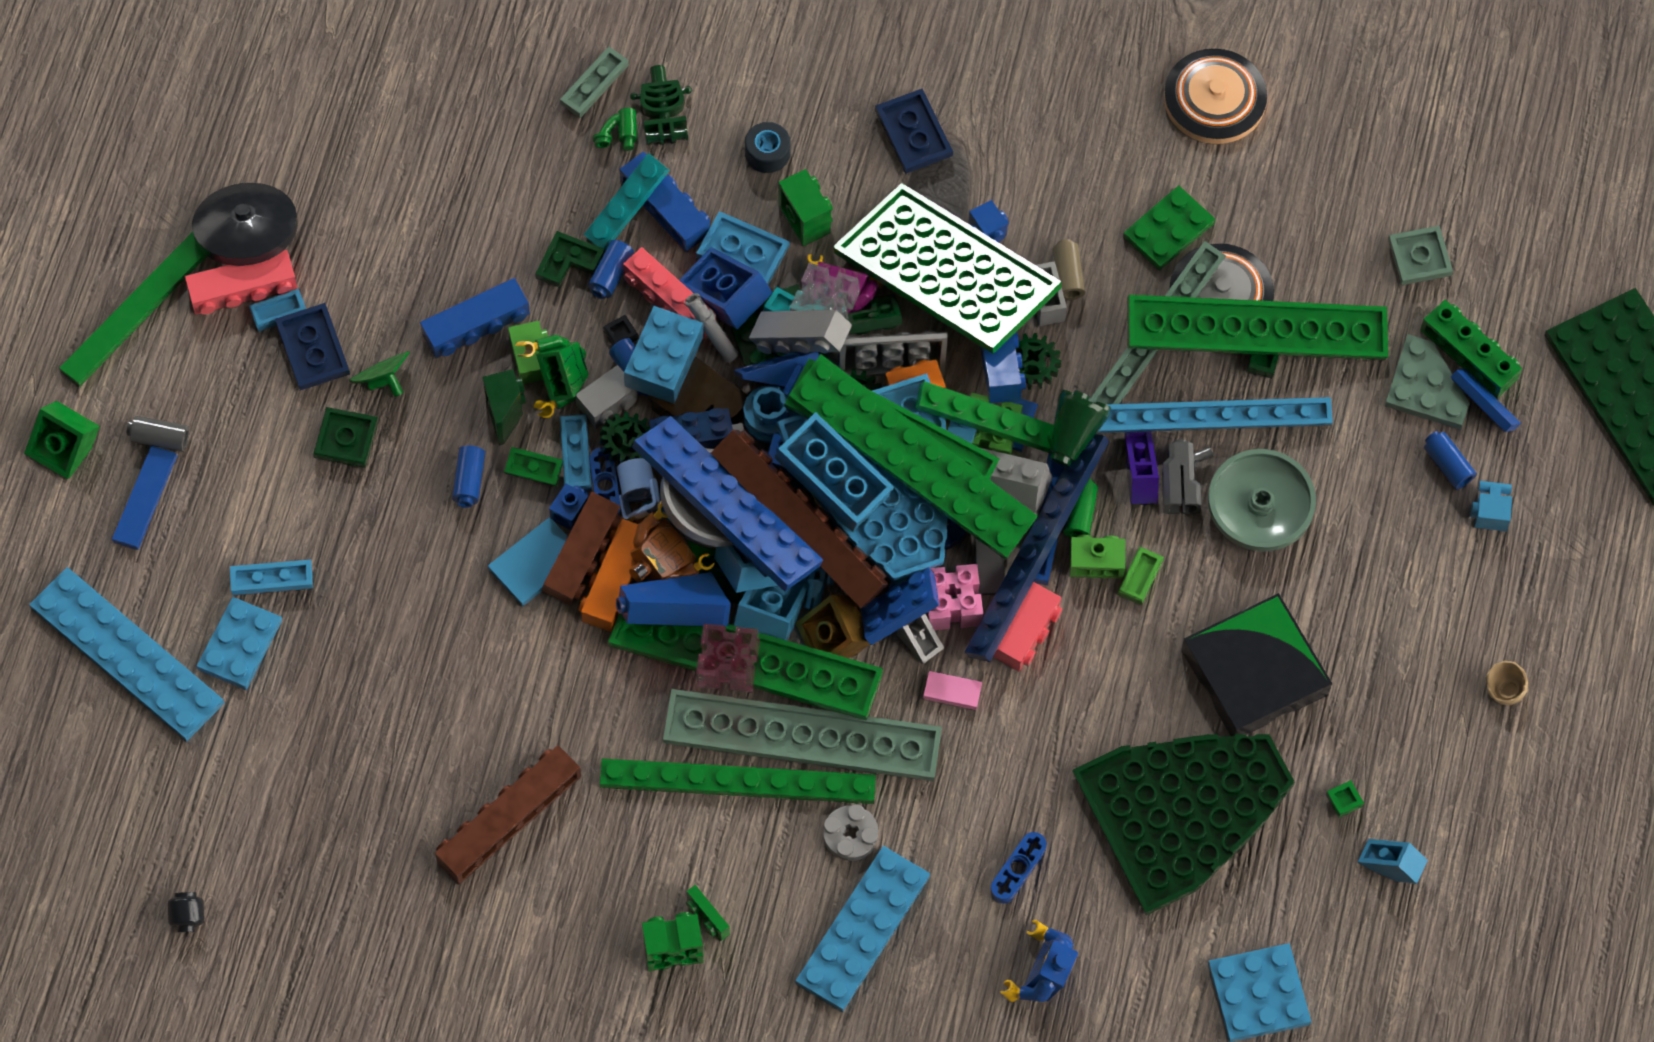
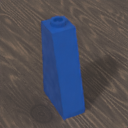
(675, 601)

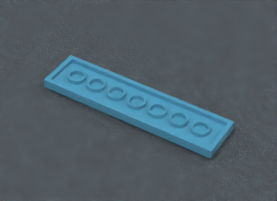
(127, 654)

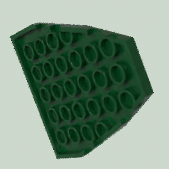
(1182, 807)

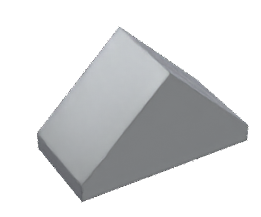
(921, 638)

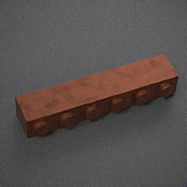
(507, 814)

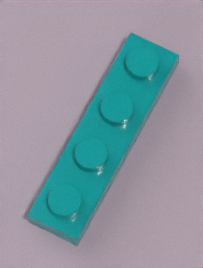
(627, 201)

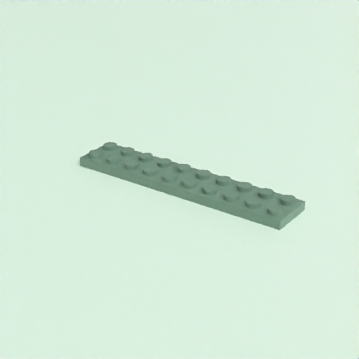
(802, 735)

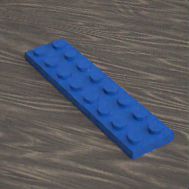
(727, 503)

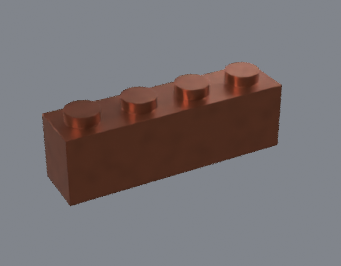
(581, 547)

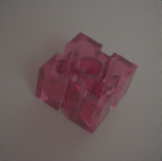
(716, 646)

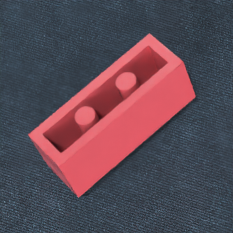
(1029, 627)

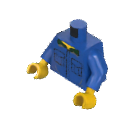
(1049, 969)

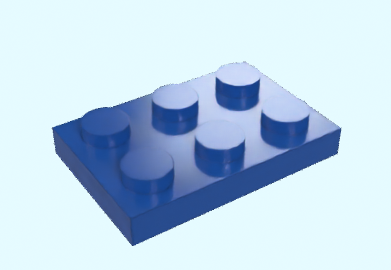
(900, 605)

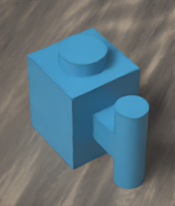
(1492, 509)

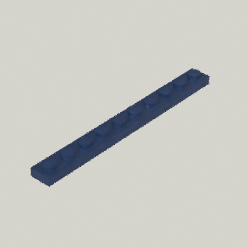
(1034, 552)

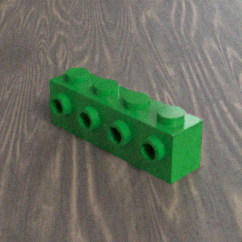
(1471, 348)

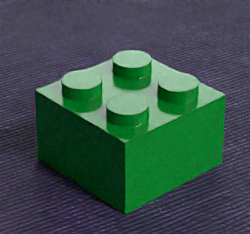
(805, 207)

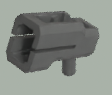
(1178, 473)

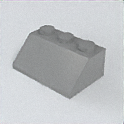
(1022, 479)

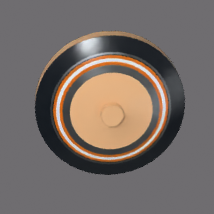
(1215, 96)

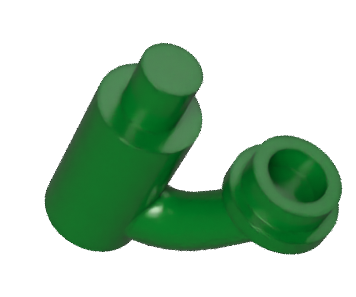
(627, 129)

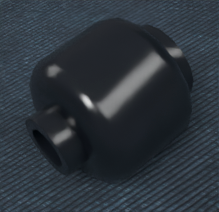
(185, 911)

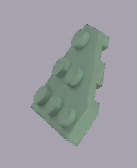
(1425, 385)

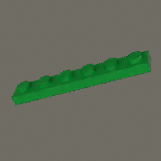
(984, 416)

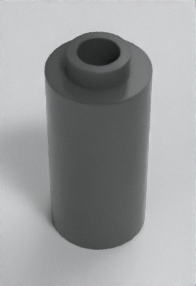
(158, 433)

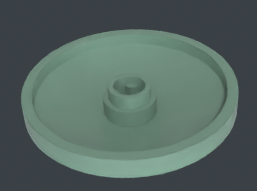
(1261, 500)

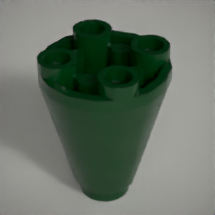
(1075, 425)

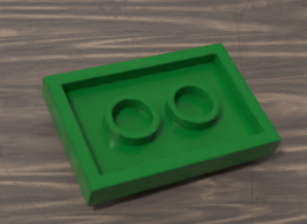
(1169, 227)

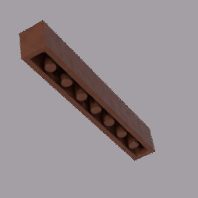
(792, 506)

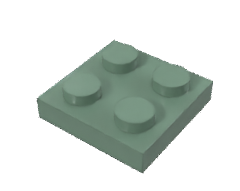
(1420, 255)

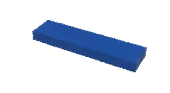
(144, 497)

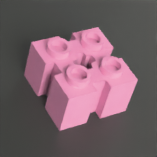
(966, 607)

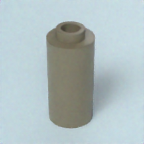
(1069, 269)

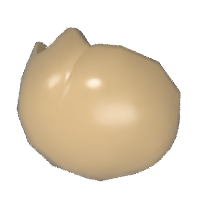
(1507, 683)

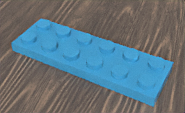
(862, 929)

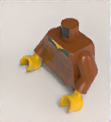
(661, 551)

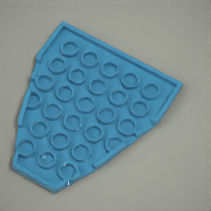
(904, 530)

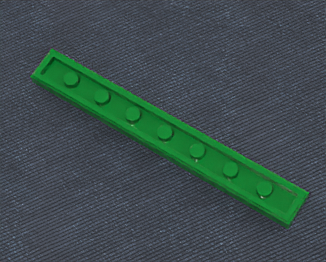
(133, 311)

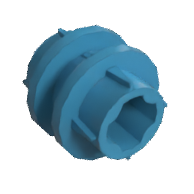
(763, 410)

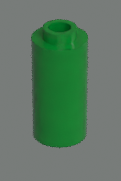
(1081, 516)

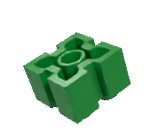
(672, 941)

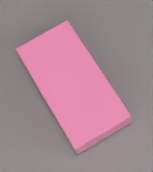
(952, 690)

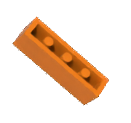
(600, 605)

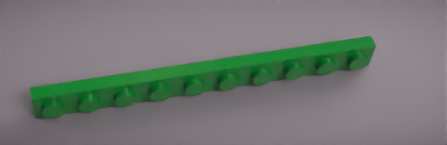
(737, 781)

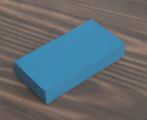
(267, 311)

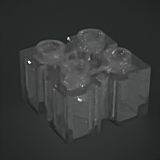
(818, 286)

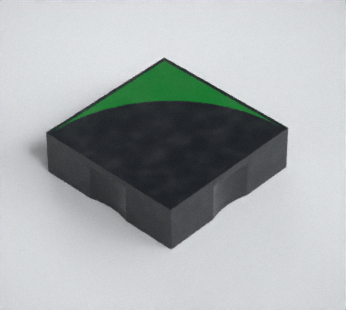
(1256, 666)

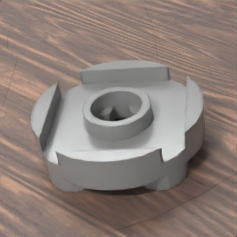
(846, 847)

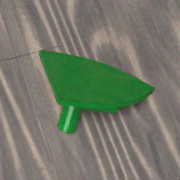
(382, 374)

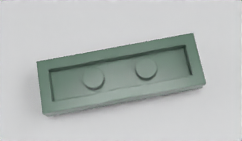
(594, 82)

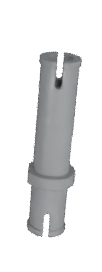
(711, 327)

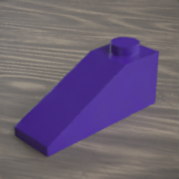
(1141, 467)

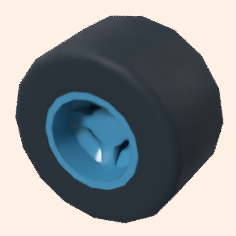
(774, 140)

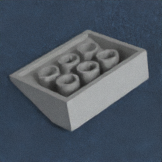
(881, 353)

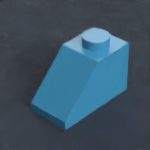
(1393, 860)

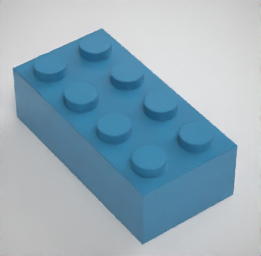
(833, 472)

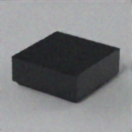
(620, 329)

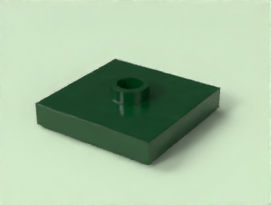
(345, 437)

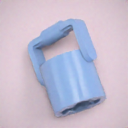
(637, 485)

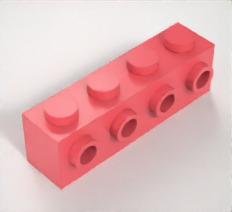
(657, 284)

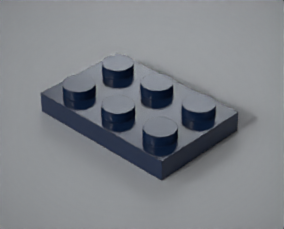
(913, 131)
(312, 346)
(706, 427)

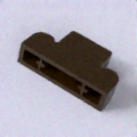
(701, 392)

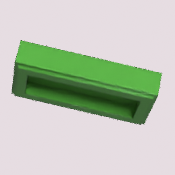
(1140, 575)

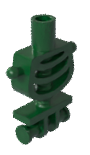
(661, 101)

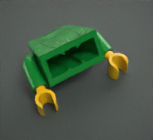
(561, 367)

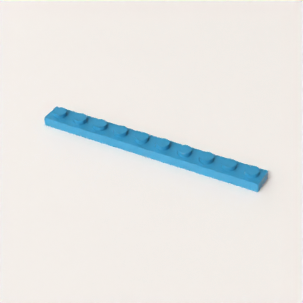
(1218, 415)

